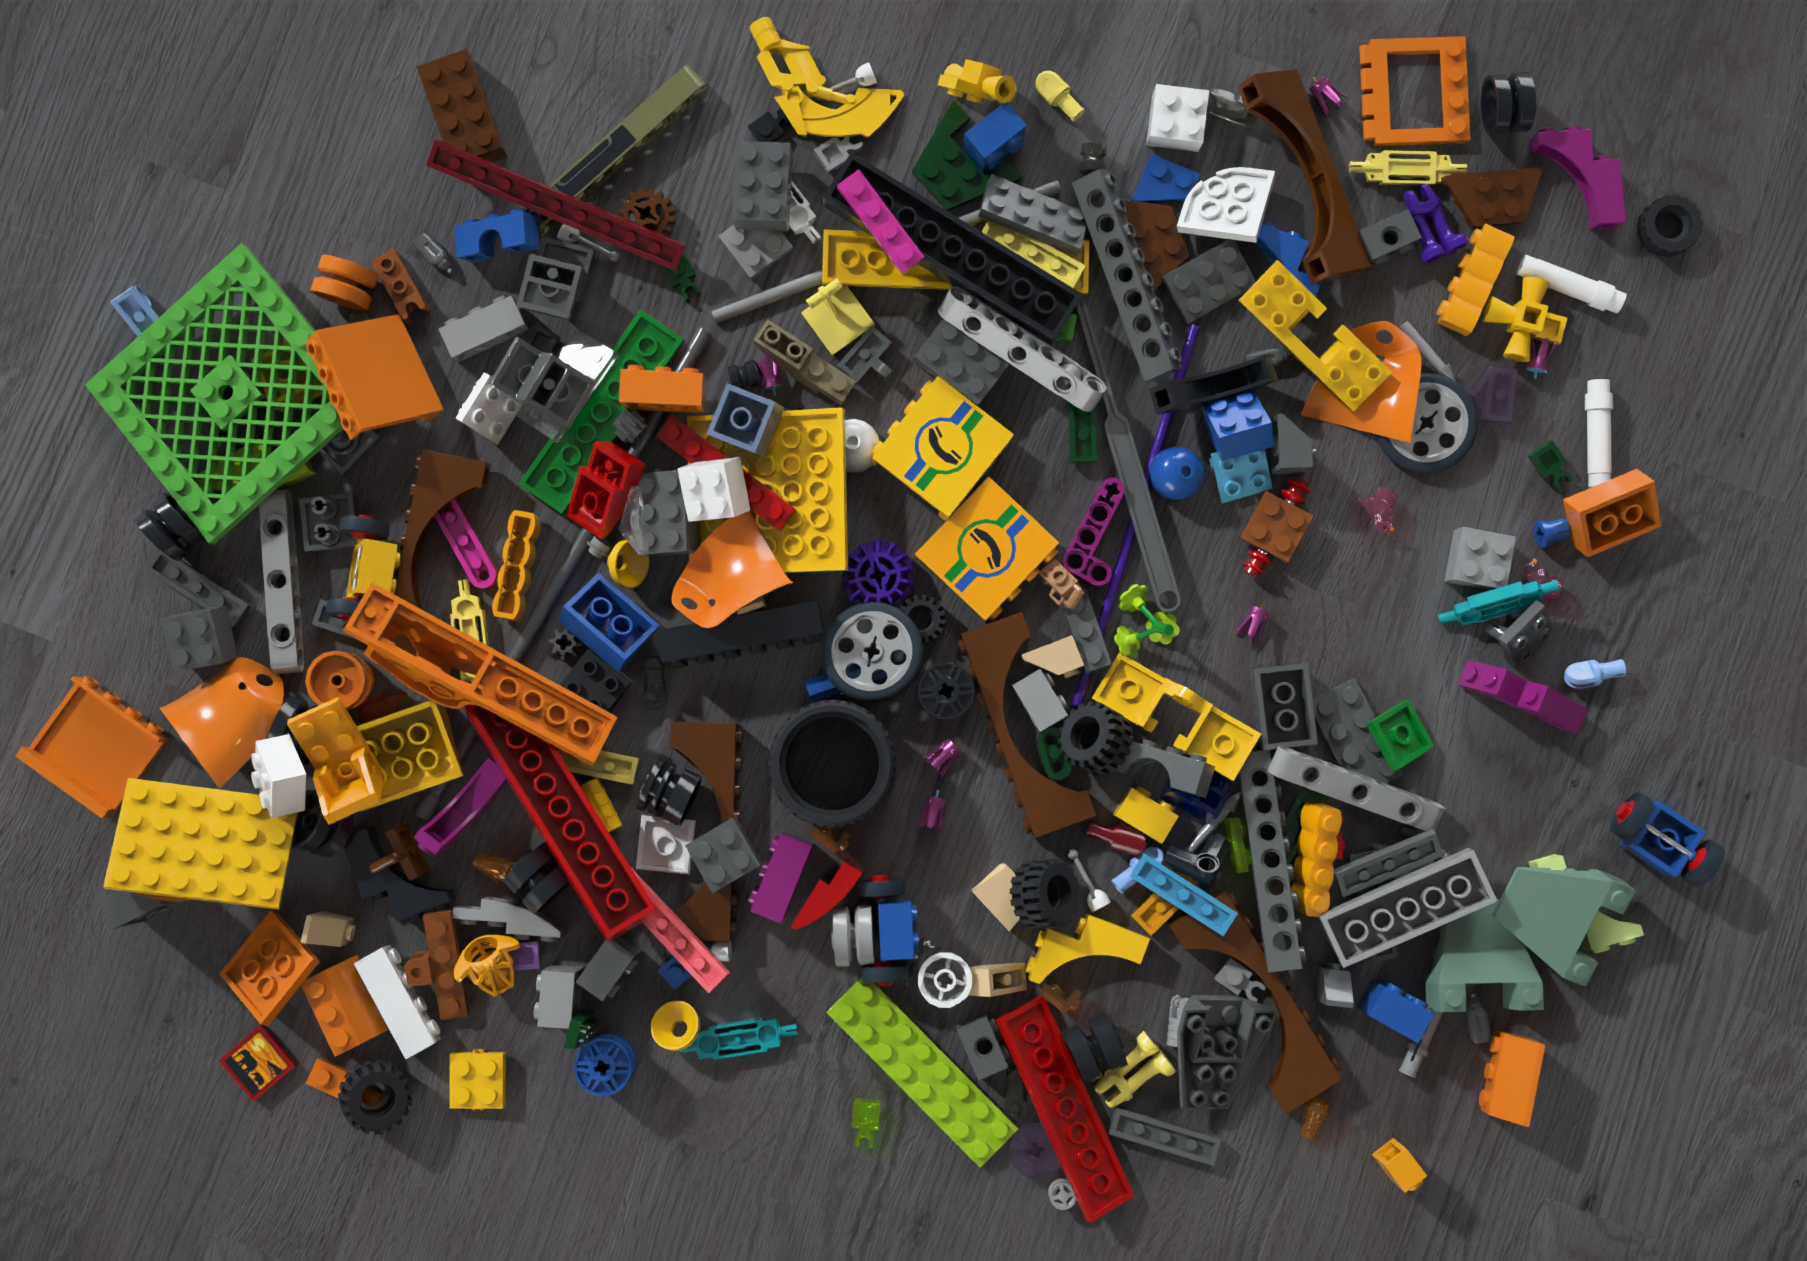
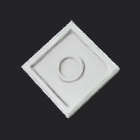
(663, 845)

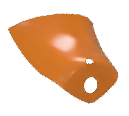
(1392, 404)
(730, 568)
(220, 714)

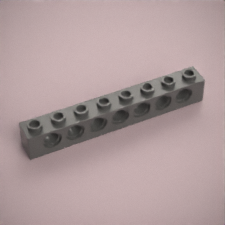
(1088, 191)
(1275, 958)

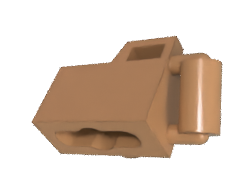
(1062, 584)

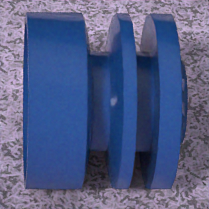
(613, 1050)

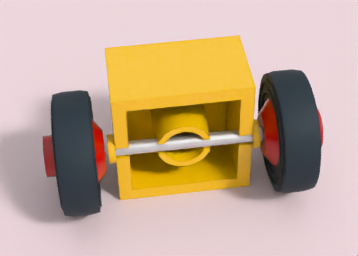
(371, 563)

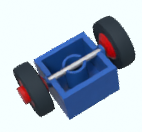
(1666, 840)
(895, 930)

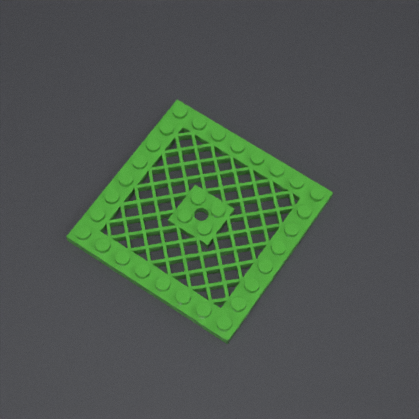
(116, 388)

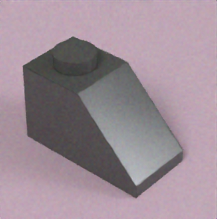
(1334, 985)

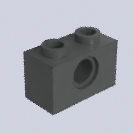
(1400, 228)
(983, 1062)

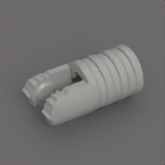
(1176, 1010)

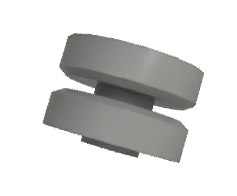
(853, 935)

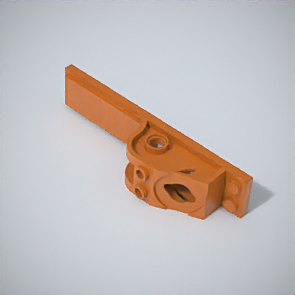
(499, 681)

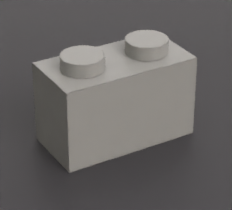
(1040, 700)

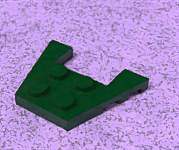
(949, 171)

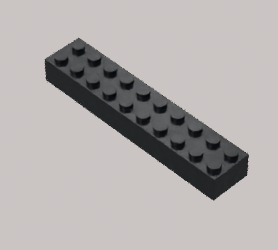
(965, 254)

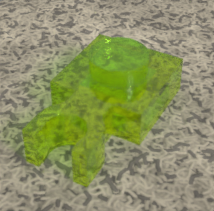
(866, 1118)

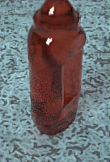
(380, 706)

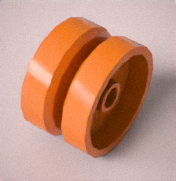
(344, 283)
(356, 676)

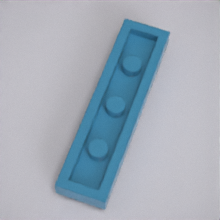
(1183, 894)

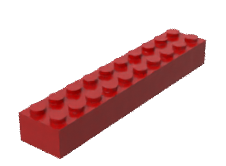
(566, 824)

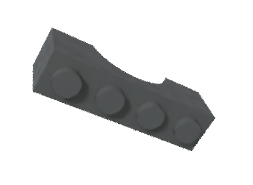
(1185, 773)

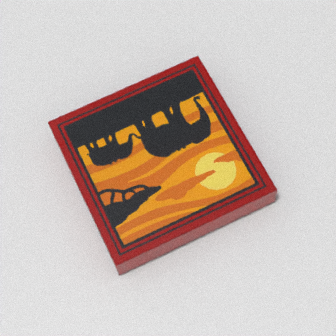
(258, 1062)

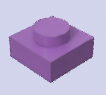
(527, 956)

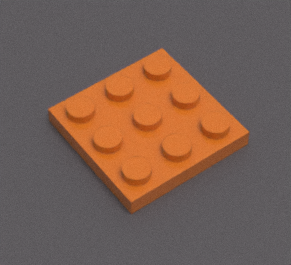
(269, 968)

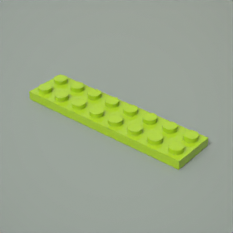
(923, 1070)

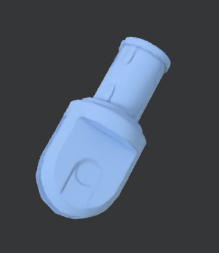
(1591, 673)
(1123, 881)

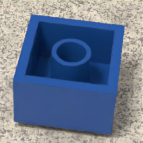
(995, 138)
(1237, 425)
(1400, 1013)

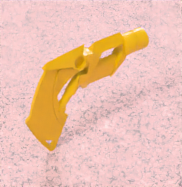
(859, 114)

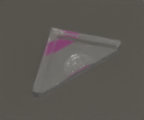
(633, 521)

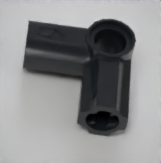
(1201, 867)

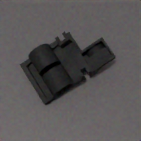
(596, 681)

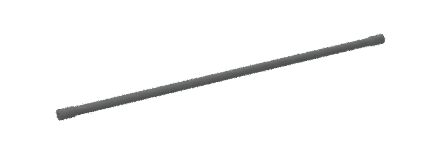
(433, 796)

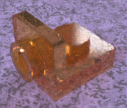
(825, 837)
(1055, 996)

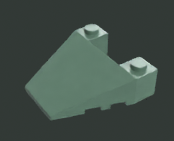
(1555, 910)
(1481, 951)

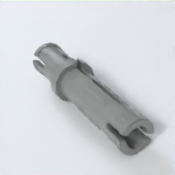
(1411, 1066)

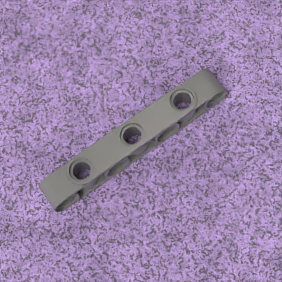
(1038, 360)
(283, 603)
(1340, 783)

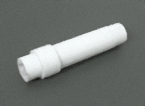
(1594, 293)
(1598, 407)

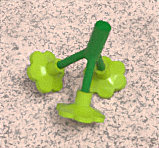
(1159, 627)

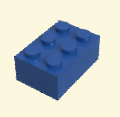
(608, 622)

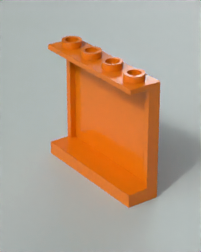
(373, 374)
(94, 747)

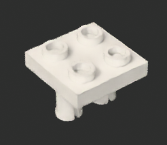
(488, 410)

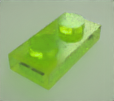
(1240, 856)

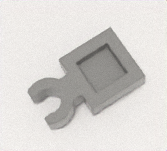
(834, 153)
(1236, 978)

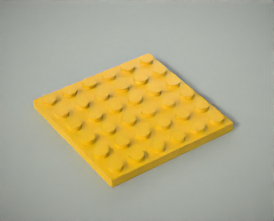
(808, 472)

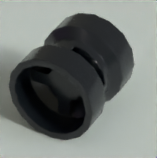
(749, 375)

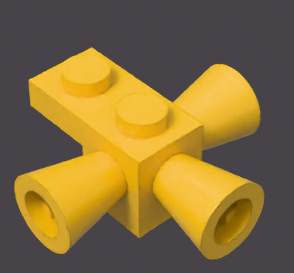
(978, 82)
(1526, 319)

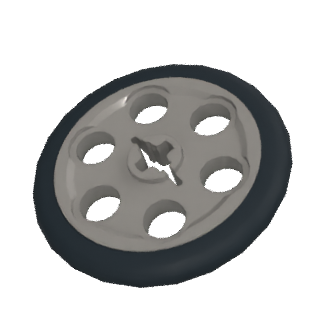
(1463, 431)
(846, 627)

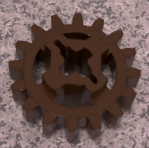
(652, 206)

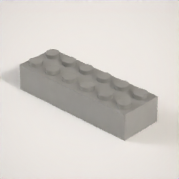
(1407, 907)

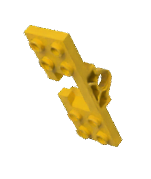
(1344, 367)
(1216, 735)

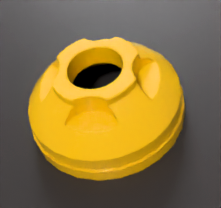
(634, 566)
(665, 1020)

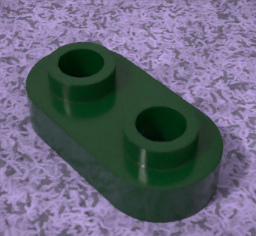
(1052, 754)

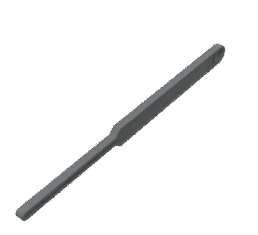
(1132, 477)

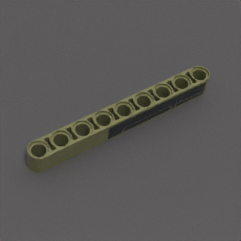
(626, 139)

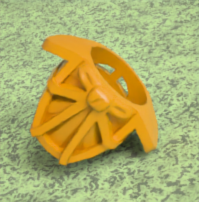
(492, 968)

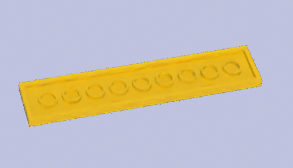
(860, 261)

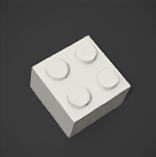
(1177, 118)
(714, 489)
(279, 776)

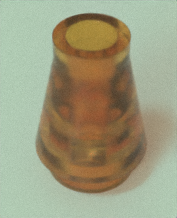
(493, 866)
(1314, 1115)

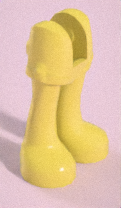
(1157, 1064)

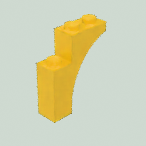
(1094, 938)

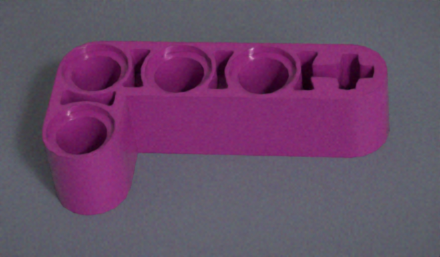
(1097, 529)

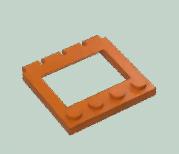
(1454, 91)

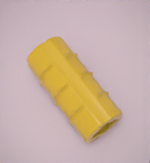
(601, 803)

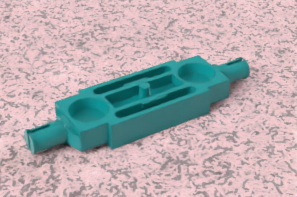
(1498, 602)
(767, 1035)

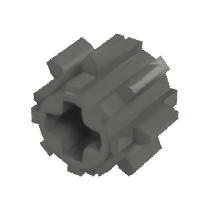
(630, 426)
(569, 649)

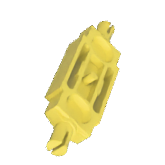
(1380, 167)
(467, 610)

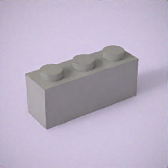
(483, 328)

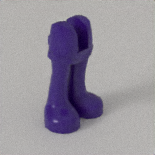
(1431, 206)

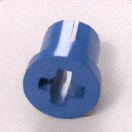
(1550, 531)

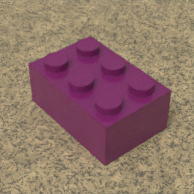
(780, 876)

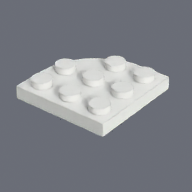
(1228, 204)

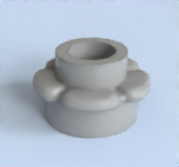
(599, 547)

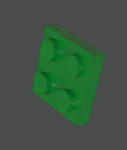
(1400, 735)

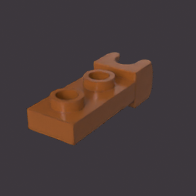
(399, 285)

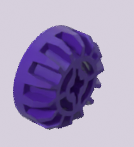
(872, 550)

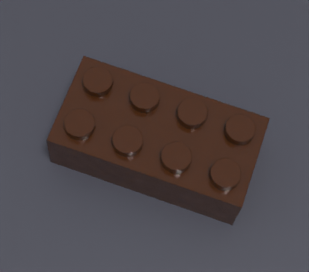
(462, 105)

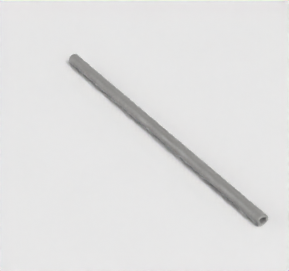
(814, 279)

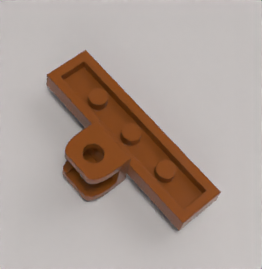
(438, 965)

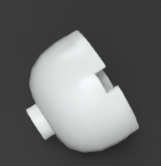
(860, 441)
(944, 979)

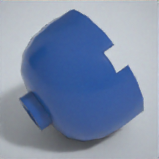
(1176, 473)

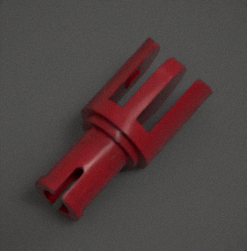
(1120, 838)

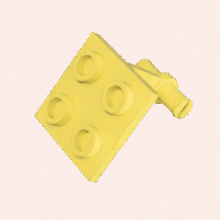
(836, 316)

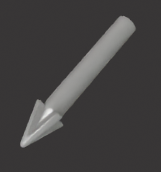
(1427, 351)
(1209, 828)

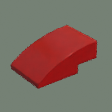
(604, 488)
(828, 894)

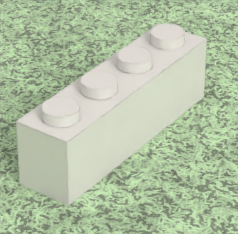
(398, 1001)

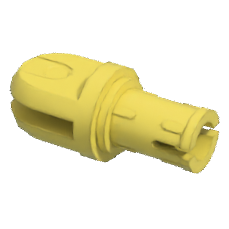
(1057, 93)

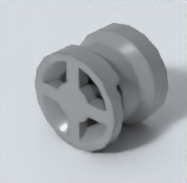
(1064, 1199)

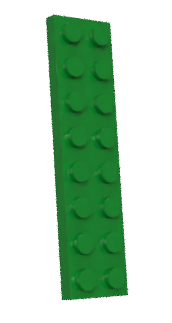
(557, 465)

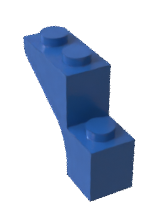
(1287, 249)

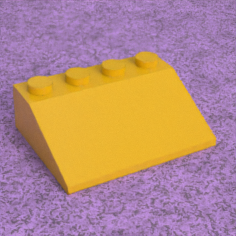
(413, 750)

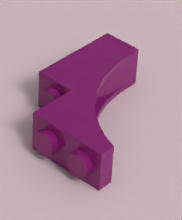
(1597, 178)
(1524, 695)
(463, 811)

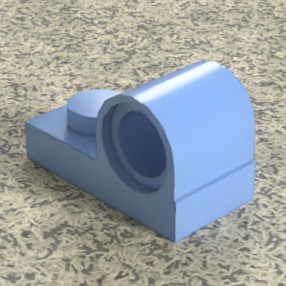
(135, 309)

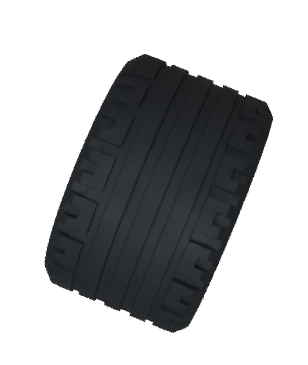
(781, 776)

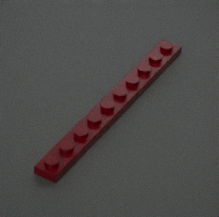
(555, 204)

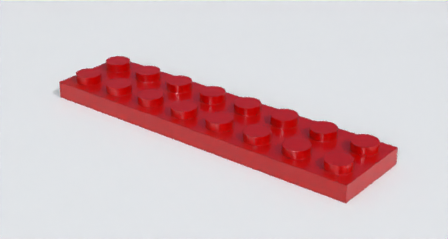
(1065, 1108)

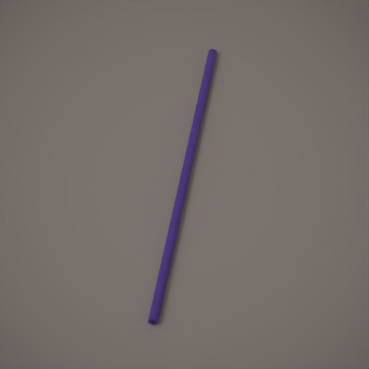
(1130, 532)

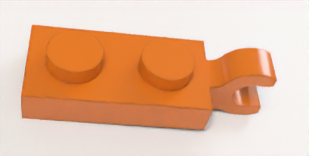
(328, 1076)

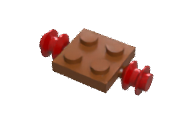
(1276, 527)

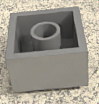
(1480, 558)
(558, 996)

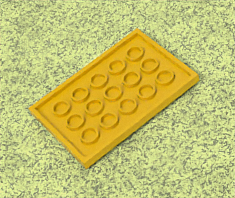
(199, 845)

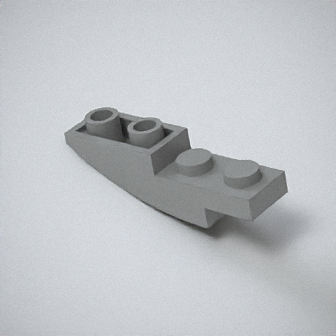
(517, 916)

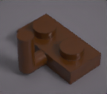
(405, 851)

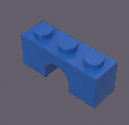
(477, 237)

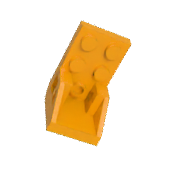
(344, 765)

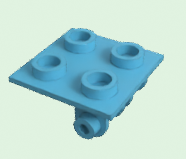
(1241, 475)

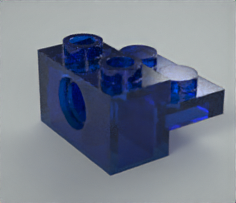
(1202, 808)

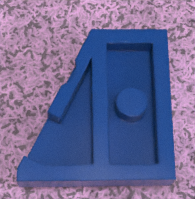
(1164, 182)

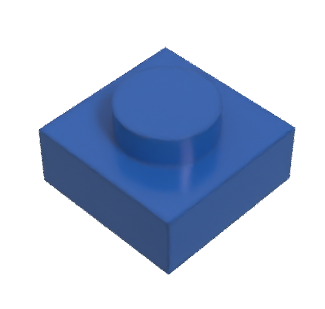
(673, 972)

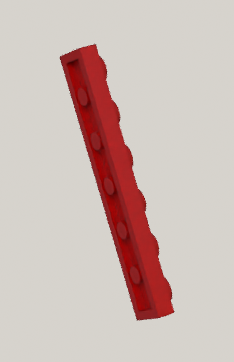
(697, 449)

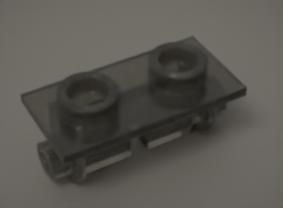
(1222, 105)

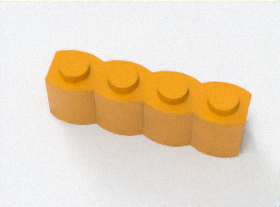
(1475, 279)
(518, 558)
(1316, 853)

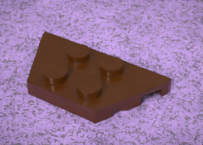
(1494, 196)
(1157, 238)

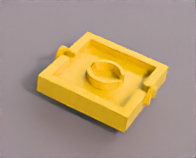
(478, 1080)

